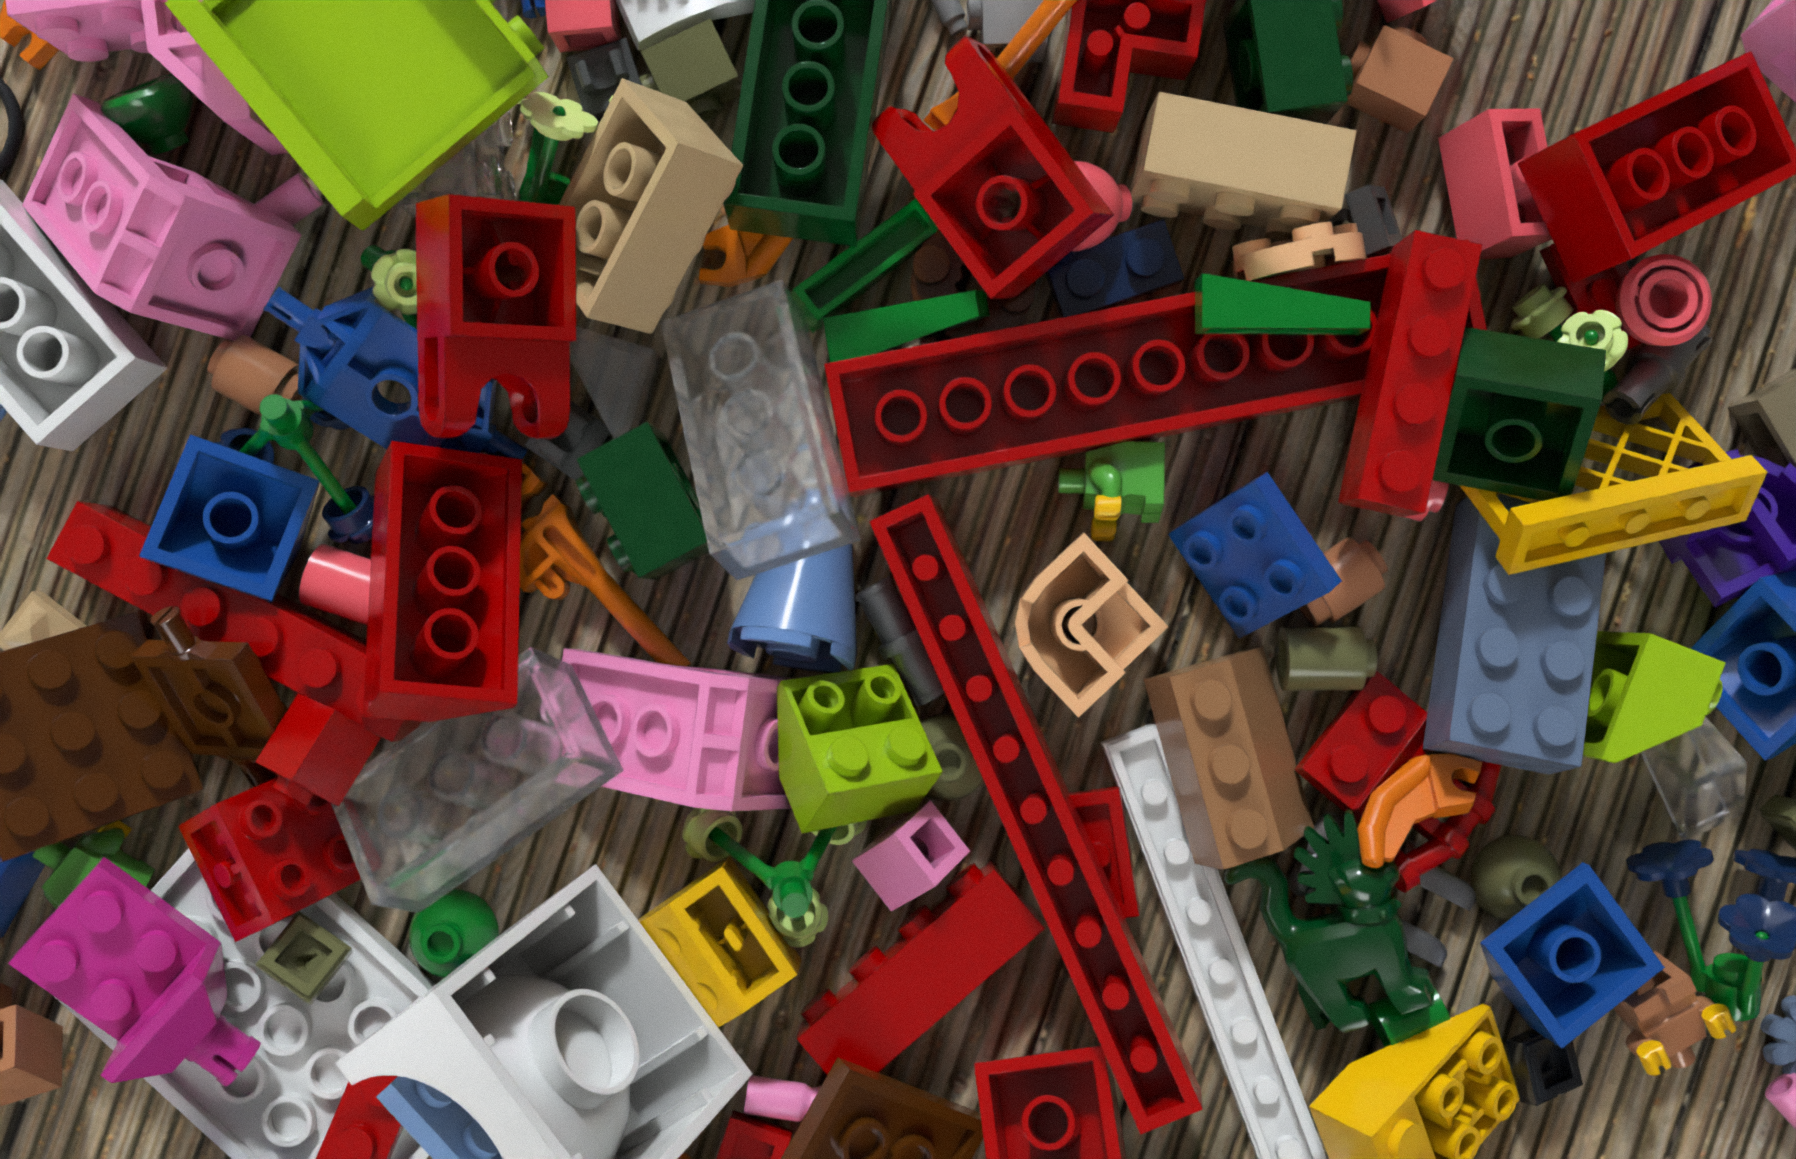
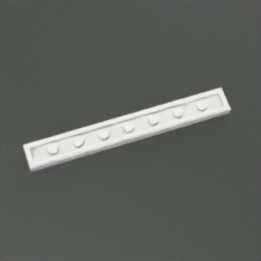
(1213, 955)

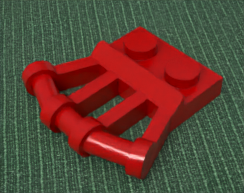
(1368, 744)

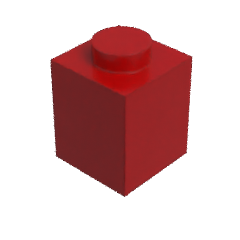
(316, 752)

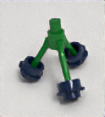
(289, 424)

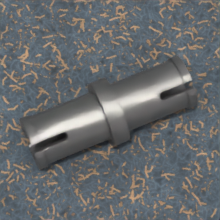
(1653, 373)
(900, 640)

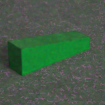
(863, 266)
(1251, 307)
(901, 324)

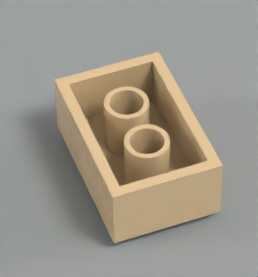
(1239, 166)
(644, 204)

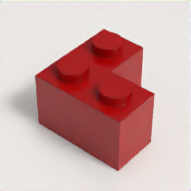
(1116, 38)

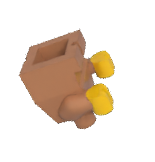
(1669, 1019)

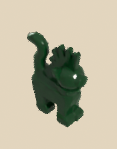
(1344, 944)

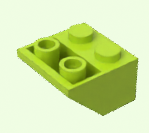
(851, 748)

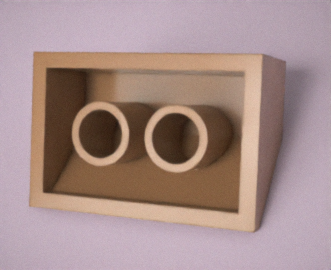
(1229, 758)

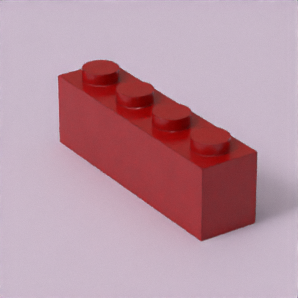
(1410, 374)
(922, 974)

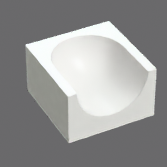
(566, 1037)

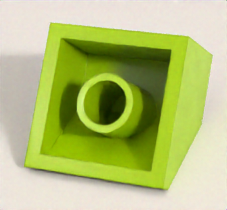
(1646, 693)

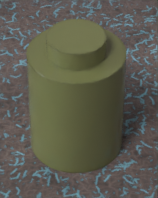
(1324, 658)

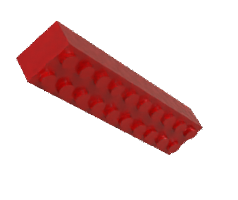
(1089, 384)

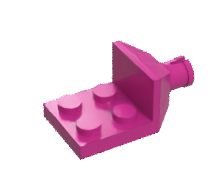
(139, 977)

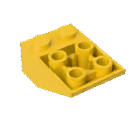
(722, 942)
(1421, 1096)

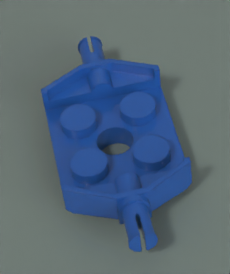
(359, 345)

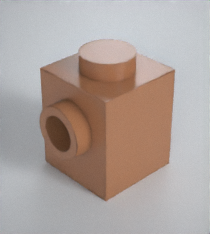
(1396, 77)

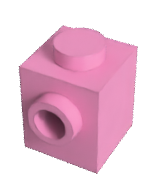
(911, 856)

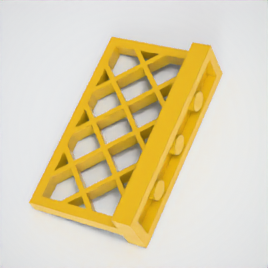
(1626, 512)

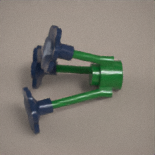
(1756, 924)

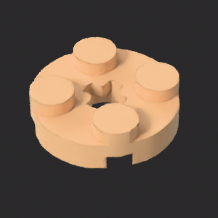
(1310, 248)

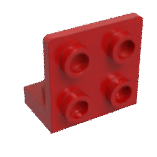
(268, 856)

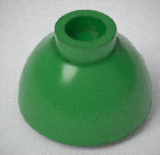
(153, 112)
(451, 931)

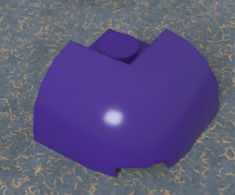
(1738, 554)

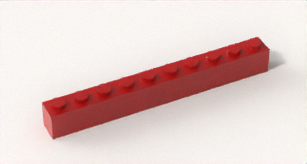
(1038, 814)

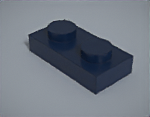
(1115, 271)

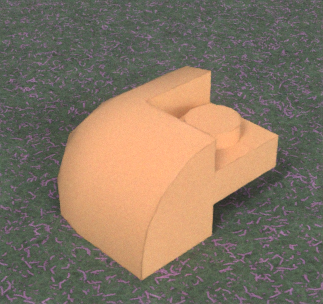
(1083, 624)

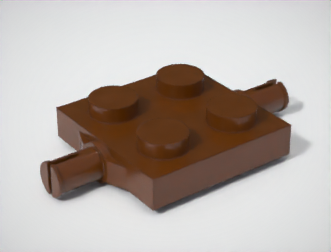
(211, 693)

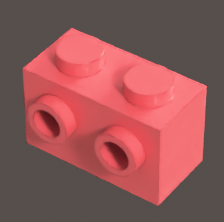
(1486, 185)

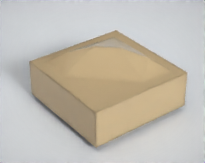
(36, 620)

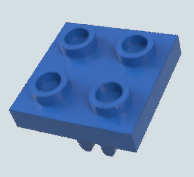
(1254, 556)

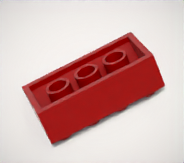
(443, 584)

